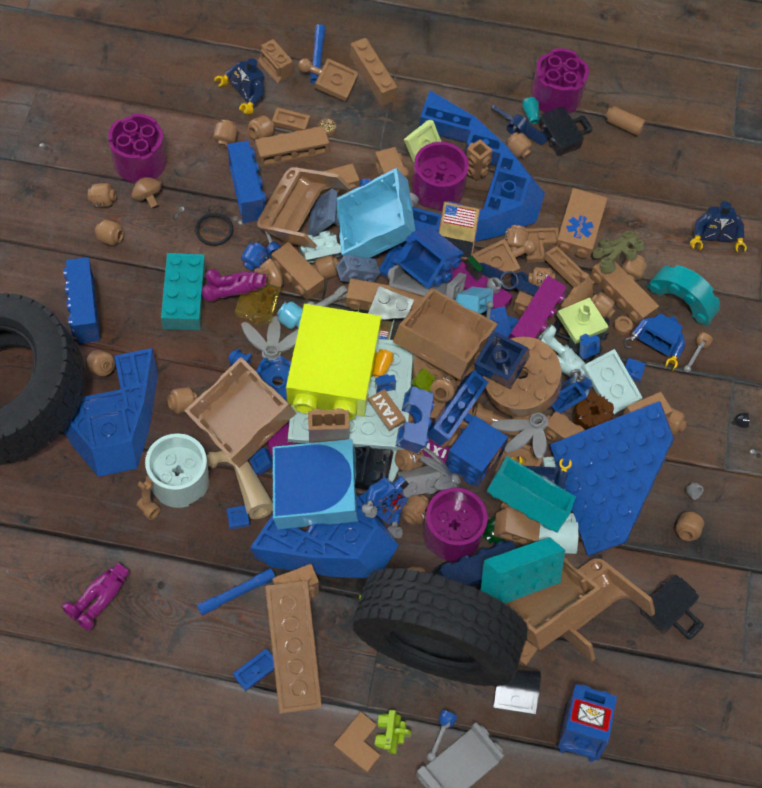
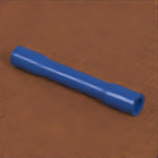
(318, 47)
(214, 602)

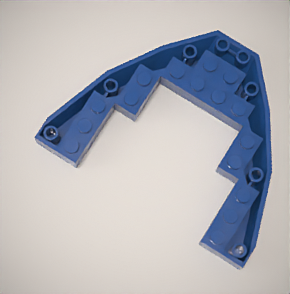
(513, 194)

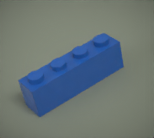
(457, 408)

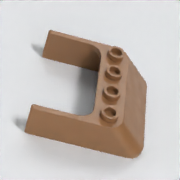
(293, 201)
(613, 587)

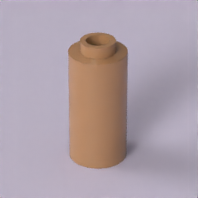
(625, 120)

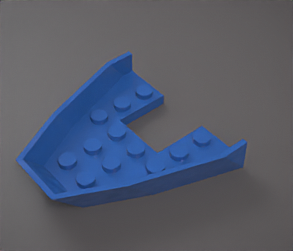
(114, 425)
(332, 549)

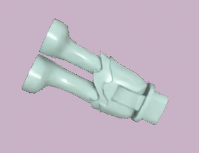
(567, 357)

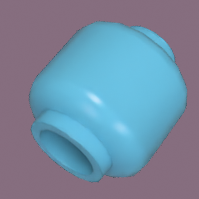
(290, 315)

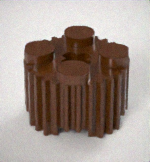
(593, 411)

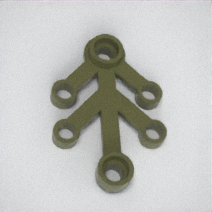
(628, 238)

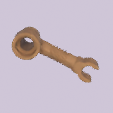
(149, 509)

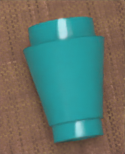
(531, 109)

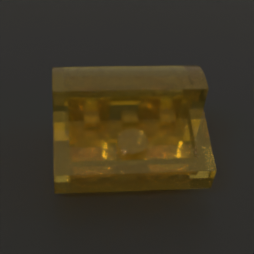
(258, 305)

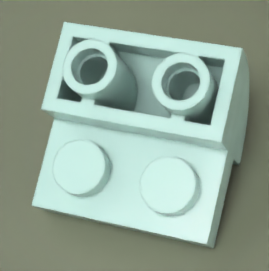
(326, 245)
(567, 535)

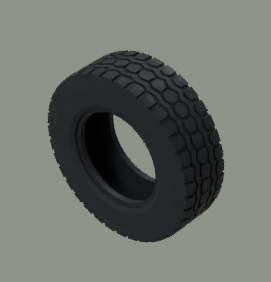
(440, 627)

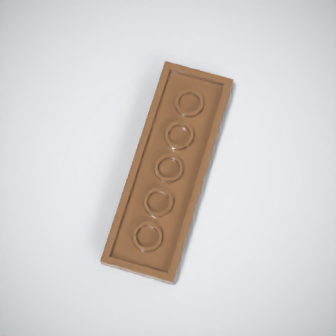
(293, 646)

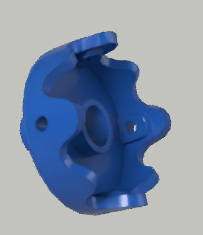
(275, 369)

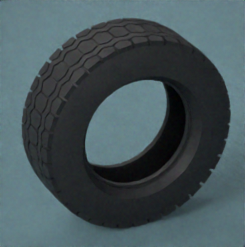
(54, 383)

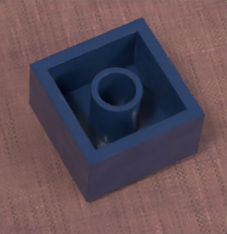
(502, 359)

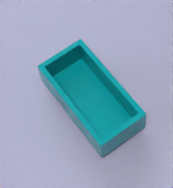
(183, 291)
(531, 494)
(523, 570)

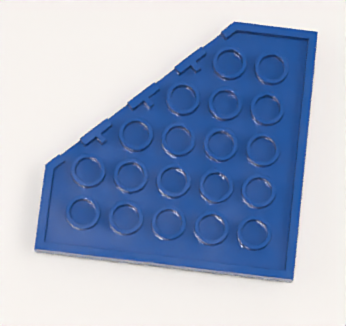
(614, 473)

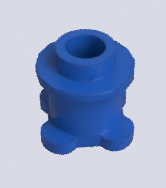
(235, 355)

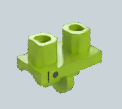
(395, 732)

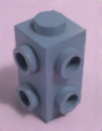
(357, 268)

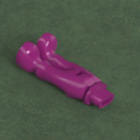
(231, 285)
(105, 588)

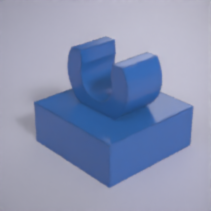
(589, 345)

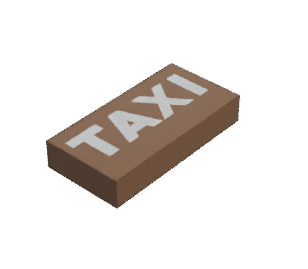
(386, 410)

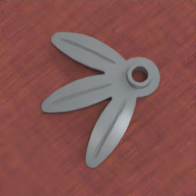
(272, 348)
(529, 429)
(445, 482)

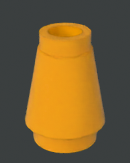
(382, 362)

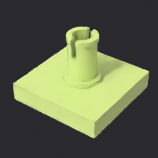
(420, 137)
(582, 319)

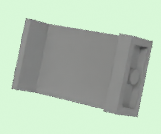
(403, 280)
(463, 761)

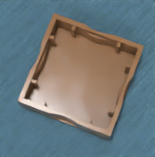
(445, 333)
(240, 412)
(558, 607)

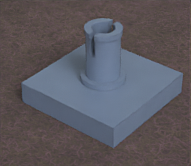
(323, 213)

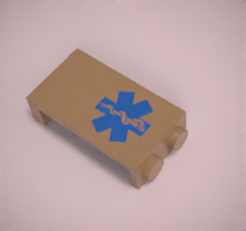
(581, 223)

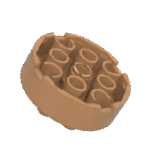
(535, 391)

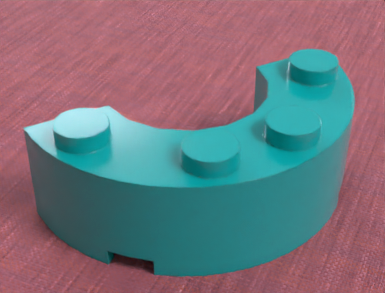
(690, 288)

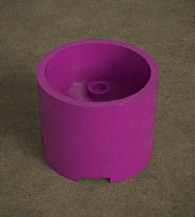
(559, 80)
(137, 147)
(439, 174)
(459, 510)

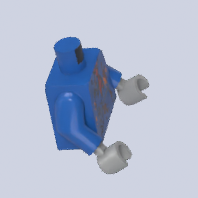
(386, 501)

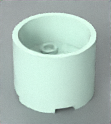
(177, 455)

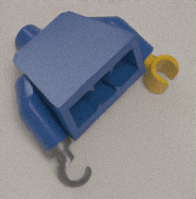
(661, 334)
(572, 391)

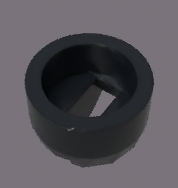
(742, 420)

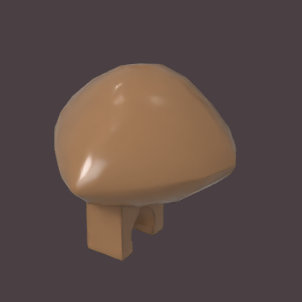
(145, 188)
(272, 273)

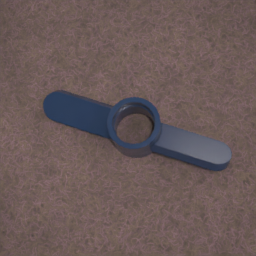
(520, 125)
(520, 284)

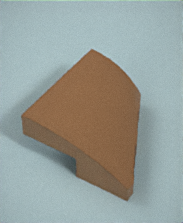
(579, 293)

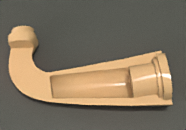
(254, 494)

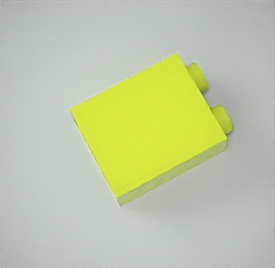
(333, 360)

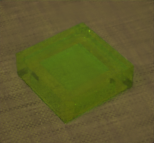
(423, 380)

